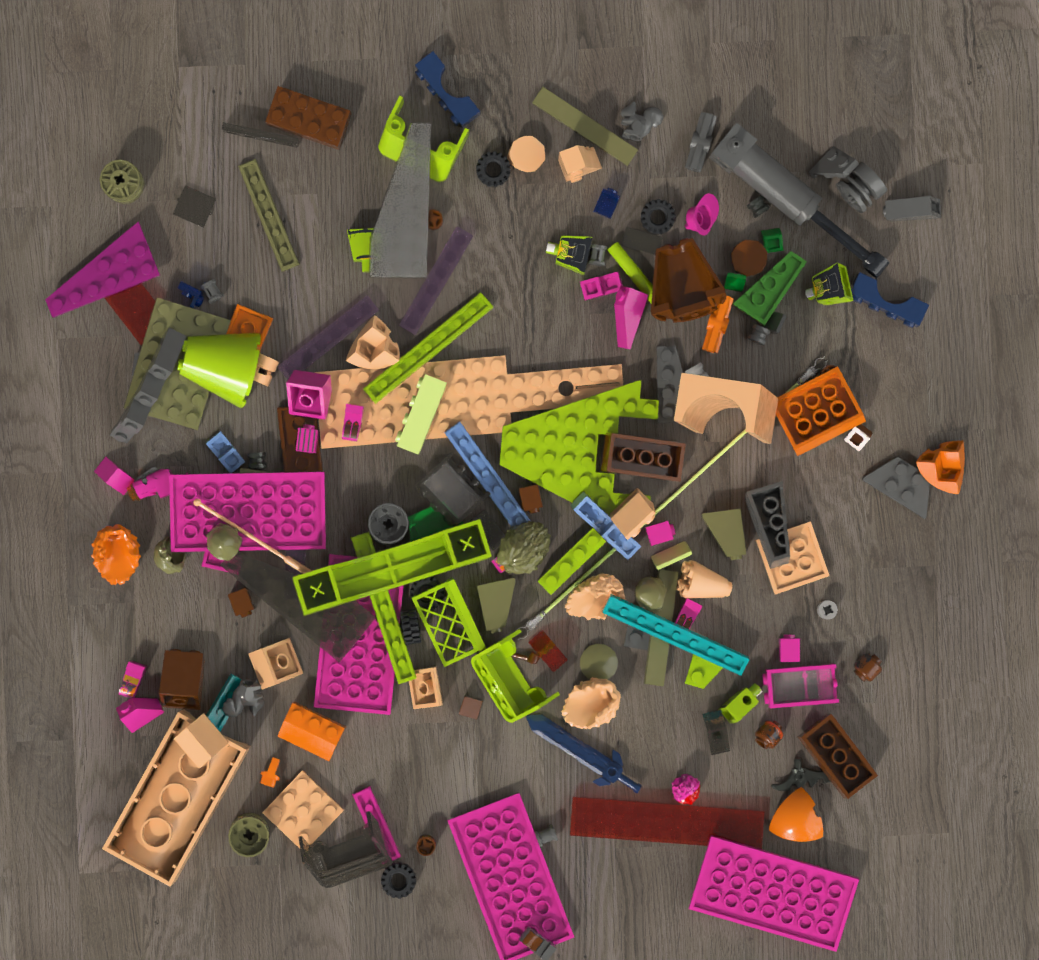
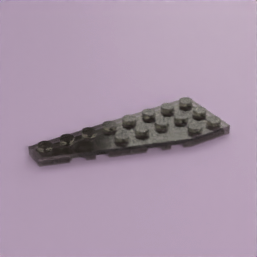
(401, 229)
(331, 629)

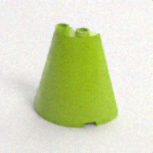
(222, 364)

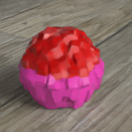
(686, 789)

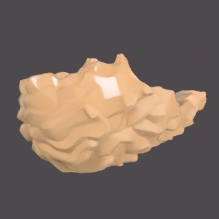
(591, 596)
(591, 703)

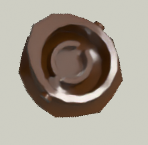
(749, 257)

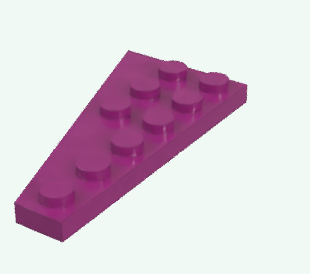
(116, 268)

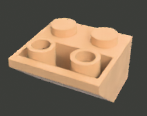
(633, 514)

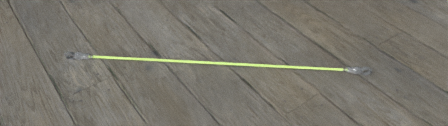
(533, 622)

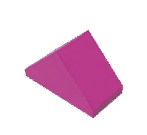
(114, 475)

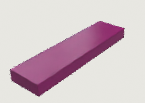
(367, 802)

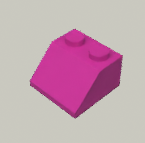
(309, 394)

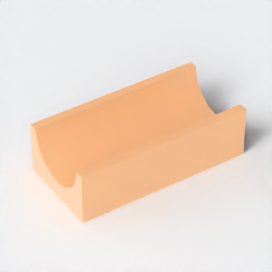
(705, 396)
(172, 805)

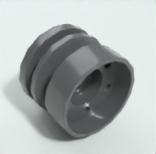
(865, 184)
(398, 520)

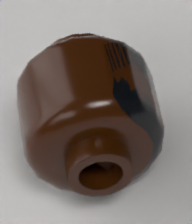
(867, 667)

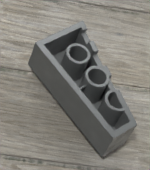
(770, 521)

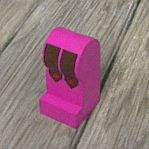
(352, 422)
(688, 613)

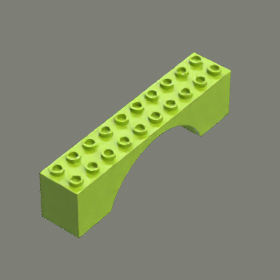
(391, 567)

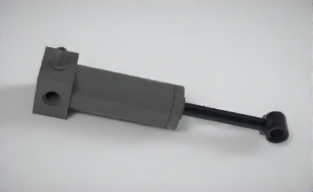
(784, 190)

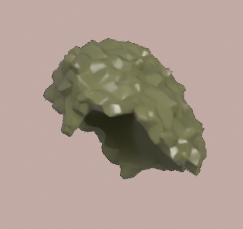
(524, 547)

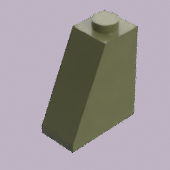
(727, 531)
(496, 602)

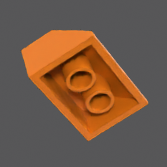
(311, 731)

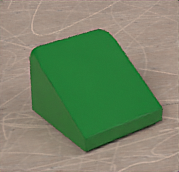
(772, 240)
(735, 282)

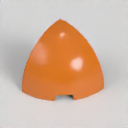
(944, 466)
(797, 819)

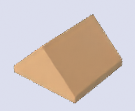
(425, 688)
(201, 740)

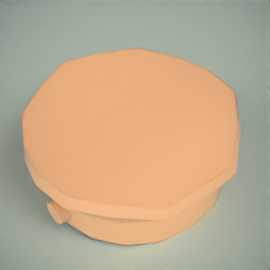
(526, 154)

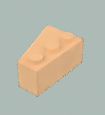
(578, 162)

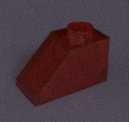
(548, 651)

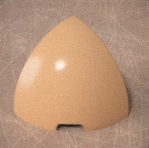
(374, 347)

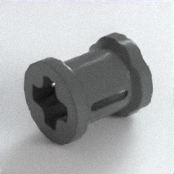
(595, 249)
(212, 291)
(546, 835)

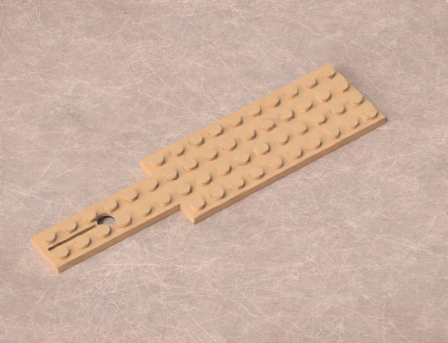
(476, 395)

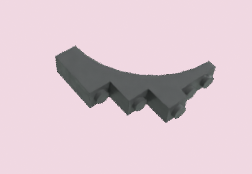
(150, 386)

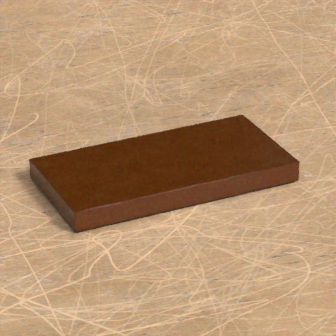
(294, 460)

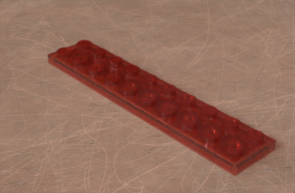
(664, 822)

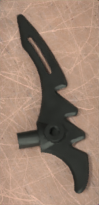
(800, 776)

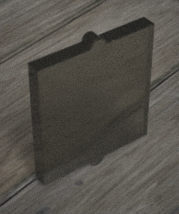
(194, 206)

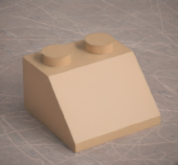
(275, 663)

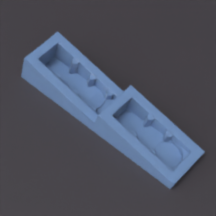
(602, 523)

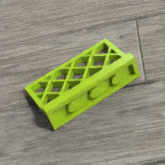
(464, 615)

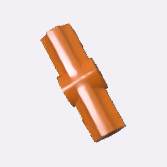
(717, 326)

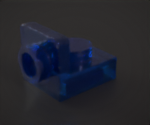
(607, 203)
(190, 291)

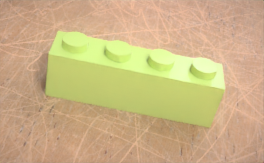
(421, 415)

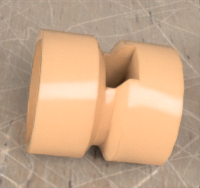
(267, 363)

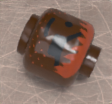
(769, 734)

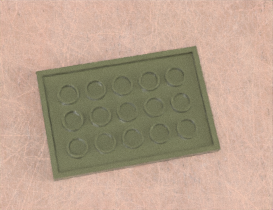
(180, 398)

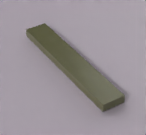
(585, 126)
(268, 215)
(658, 648)

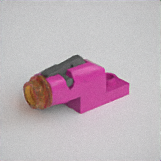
(150, 483)

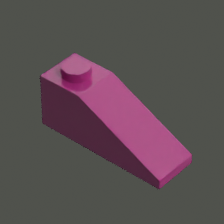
(628, 312)

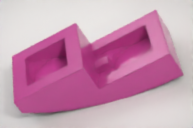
(601, 285)

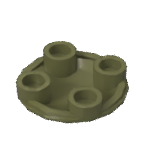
(598, 662)

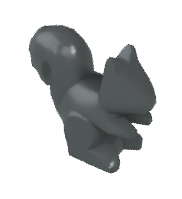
(638, 125)
(243, 696)

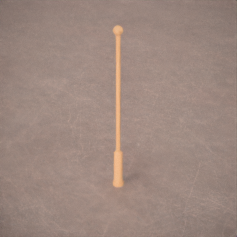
(287, 559)

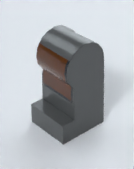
(537, 943)

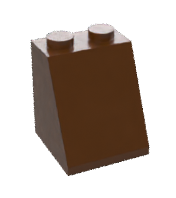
(182, 679)

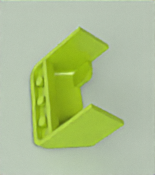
(440, 161)
(506, 682)

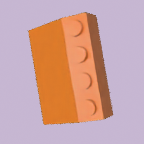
(818, 411)

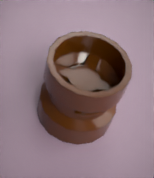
(425, 848)

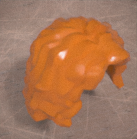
(116, 553)

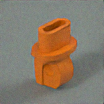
(269, 777)

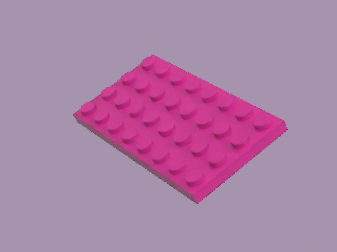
(274, 507)
(365, 674)
(509, 875)
(773, 893)

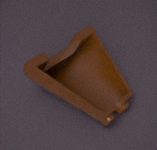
(684, 283)

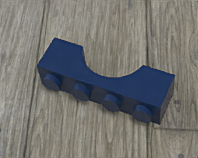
(462, 109)
(865, 290)

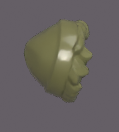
(223, 541)
(166, 560)
(650, 593)

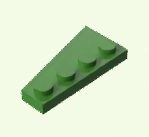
(767, 293)

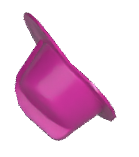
(703, 215)

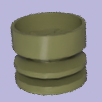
(123, 192)
(242, 843)

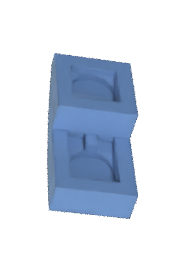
(225, 452)

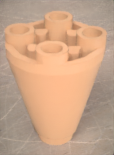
(702, 582)

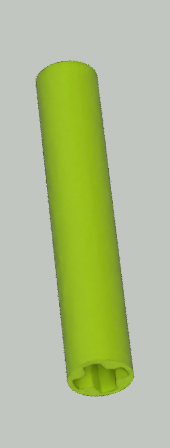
(631, 269)

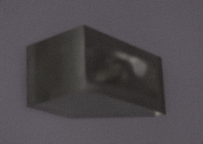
(716, 732)

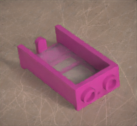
(800, 686)

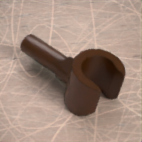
(533, 658)

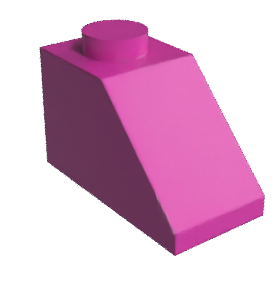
(139, 712)

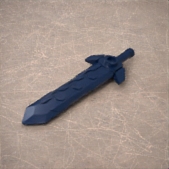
(582, 752)

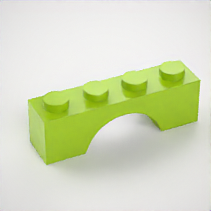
(571, 561)

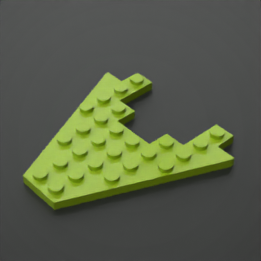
(562, 444)

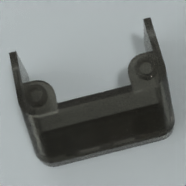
(347, 859)

